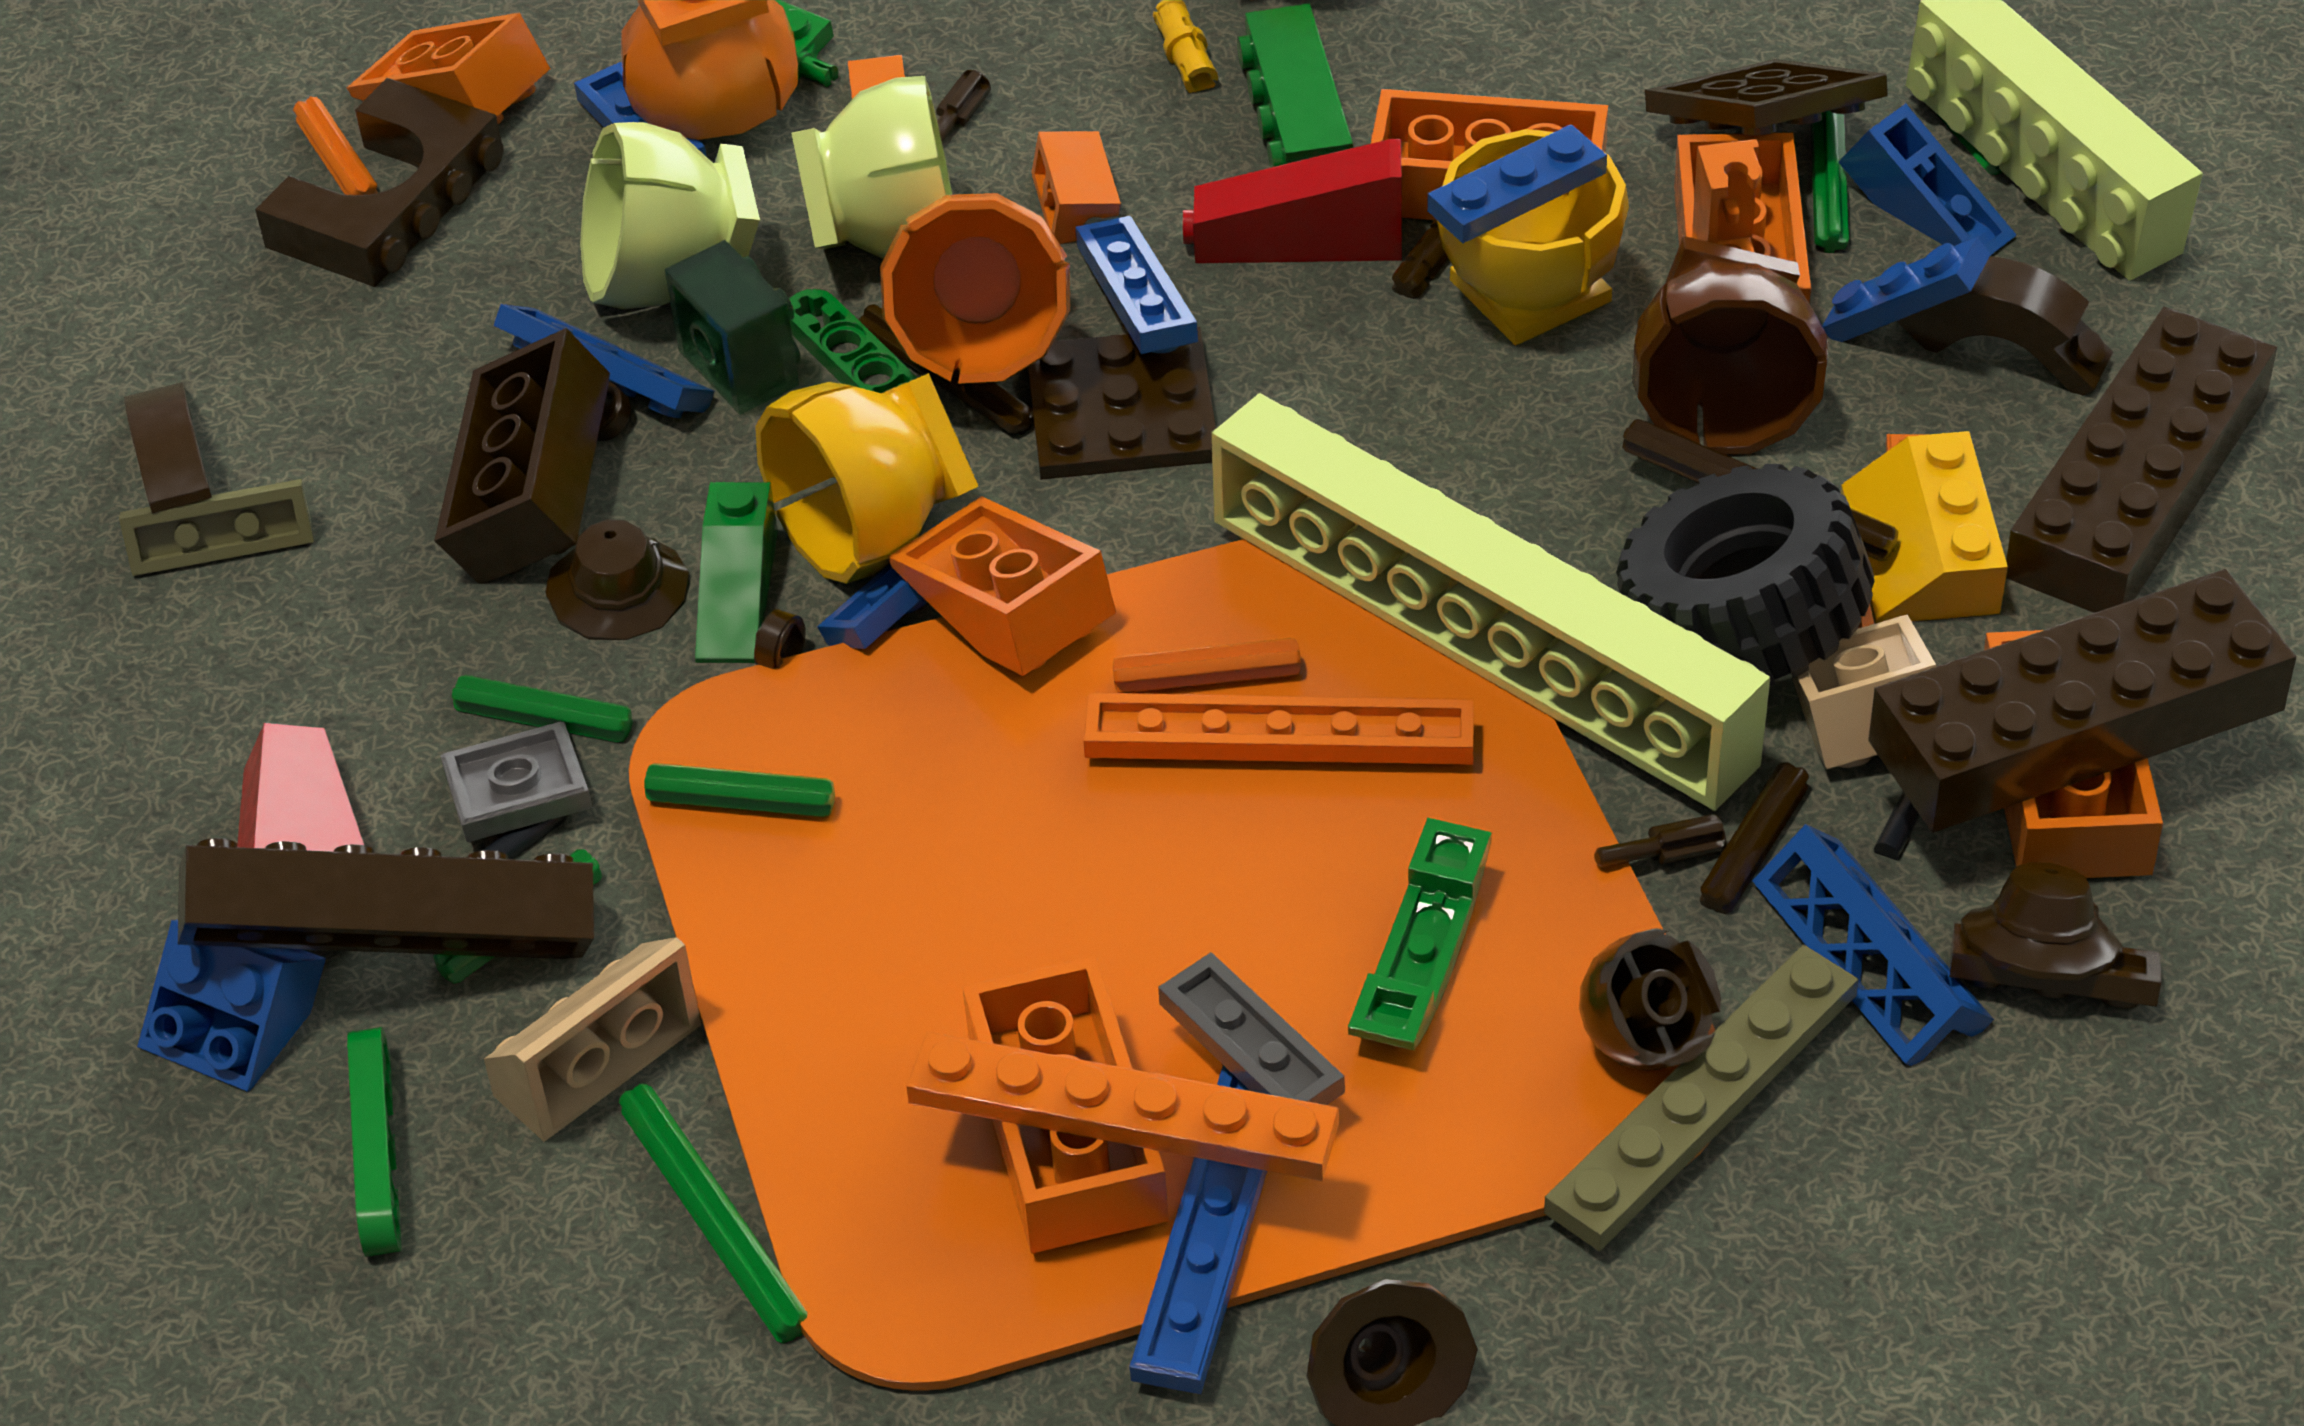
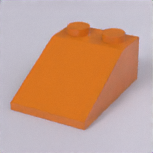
(470, 62)
(1008, 583)

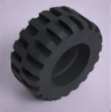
(1754, 566)

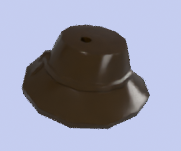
(616, 583)
(2043, 926)
(1411, 1362)

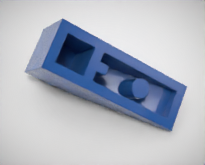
(1921, 184)

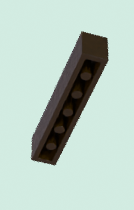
(384, 901)

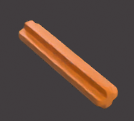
(334, 148)
(1206, 665)

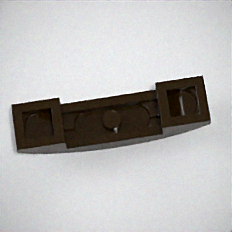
(167, 447)

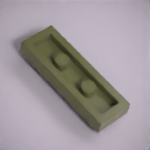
(217, 527)

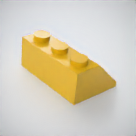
(1947, 535)

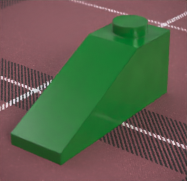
(734, 570)

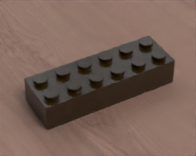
(2140, 462)
(2080, 699)

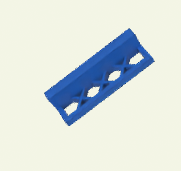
(1890, 933)

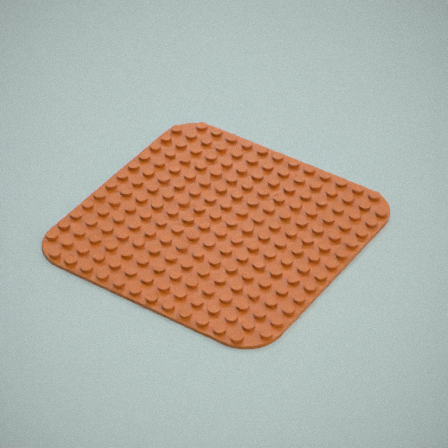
(993, 849)

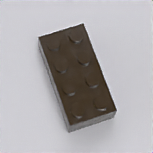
(523, 457)

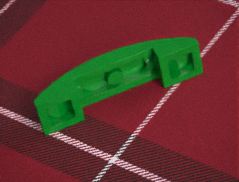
(1425, 936)

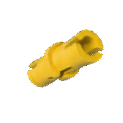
(1185, 45)

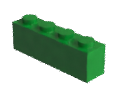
(1292, 85)

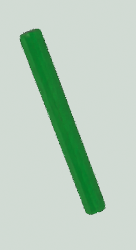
(714, 1213)

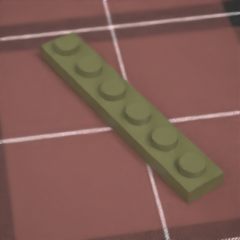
(1700, 1098)

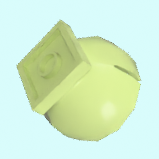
(873, 166)
(655, 204)

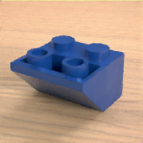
(228, 1007)

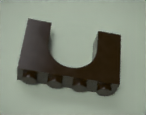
(374, 232)

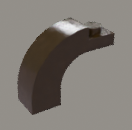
(2024, 308)

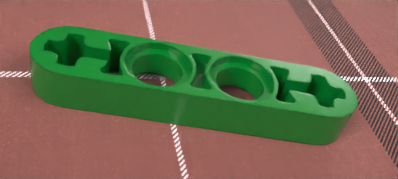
(843, 327)
(373, 1142)

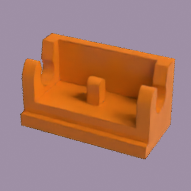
(1073, 181)
(1726, 193)

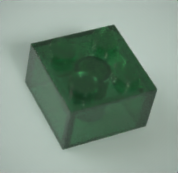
(733, 326)

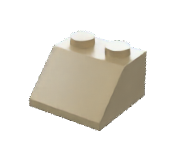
(1840, 690)

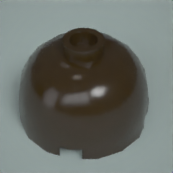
(1649, 1001)

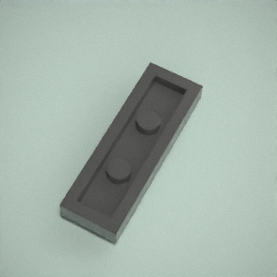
(1248, 1034)

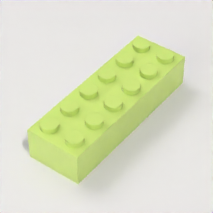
(2054, 132)

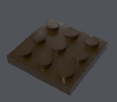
(1766, 95)
(1120, 410)

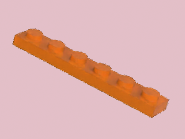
(1279, 728)
(1124, 1105)

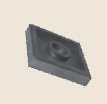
(516, 781)

